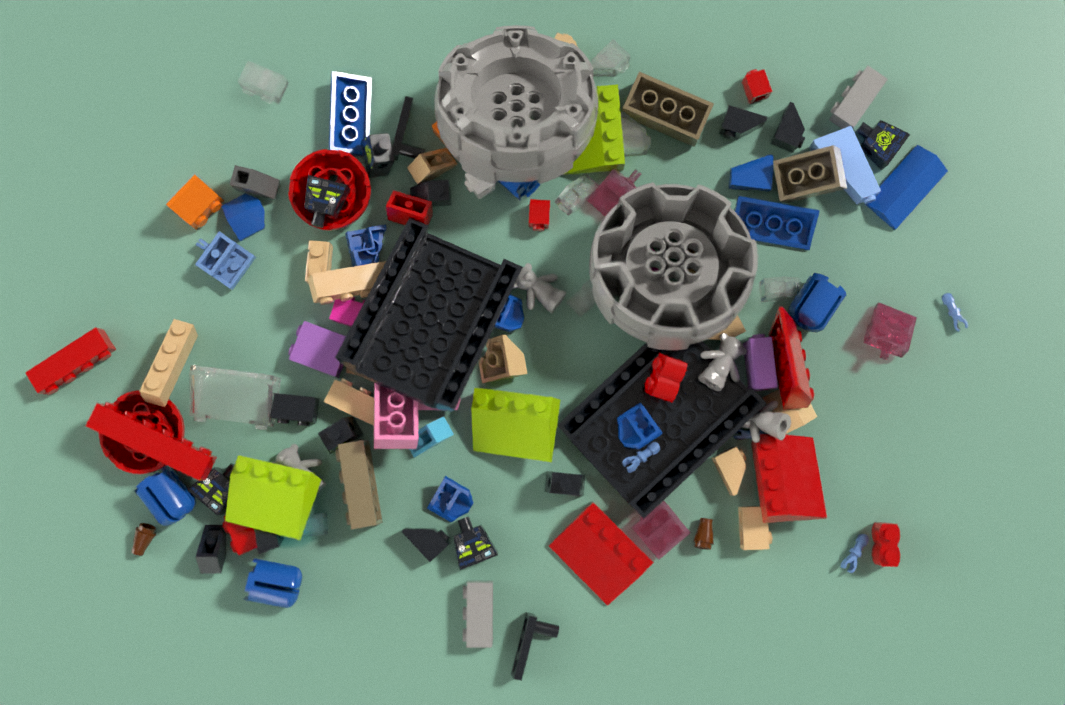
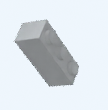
(857, 98)
(478, 614)

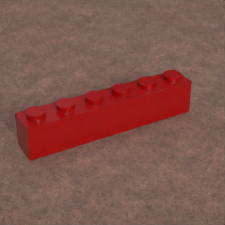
(151, 441)

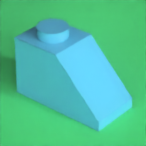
(432, 435)

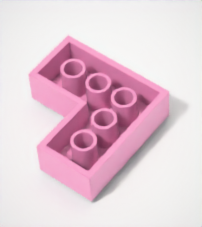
(396, 419)

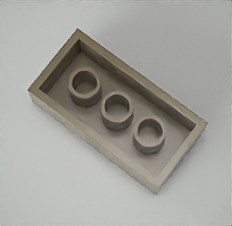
(667, 109)
(359, 484)

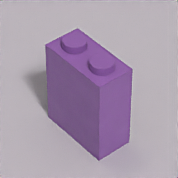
(317, 349)
(760, 363)

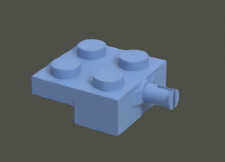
(224, 260)

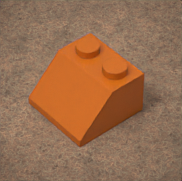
(195, 202)

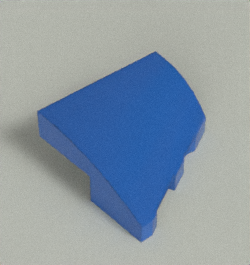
(753, 175)
(365, 244)

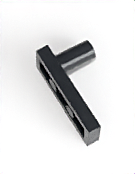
(401, 148)
(530, 626)

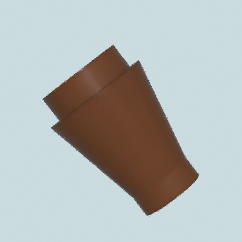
(704, 534)
(143, 537)

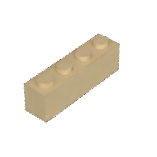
(344, 283)
(168, 363)
(352, 401)

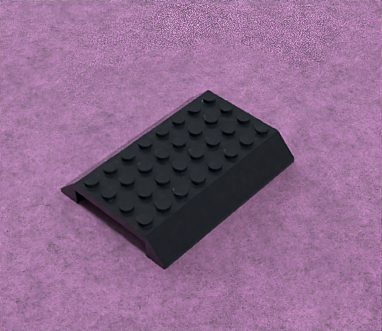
(427, 318)
(691, 425)

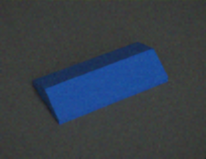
(349, 112)
(907, 186)
(777, 222)

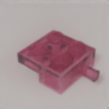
(611, 190)
(890, 331)
(661, 530)

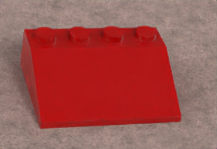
(790, 362)
(788, 479)
(600, 553)

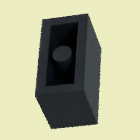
(295, 408)

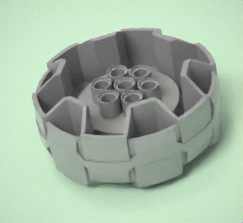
(516, 105)
(647, 302)

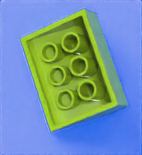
(606, 146)
(514, 424)
(270, 497)

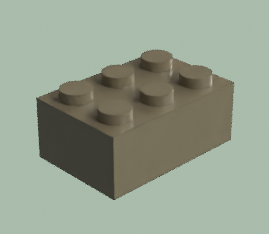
(810, 174)

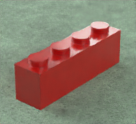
(70, 361)

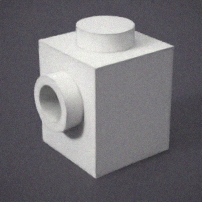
(478, 186)

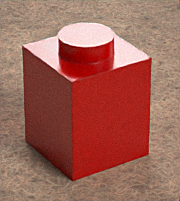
(756, 86)
(539, 214)

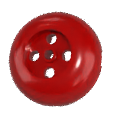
(323, 165)
(128, 458)

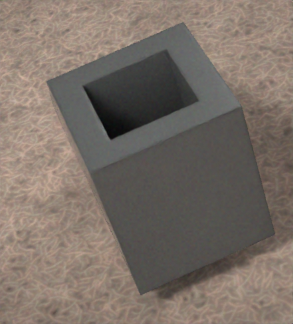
(254, 182)

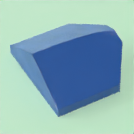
(245, 215)
(511, 315)
(637, 427)
(451, 500)

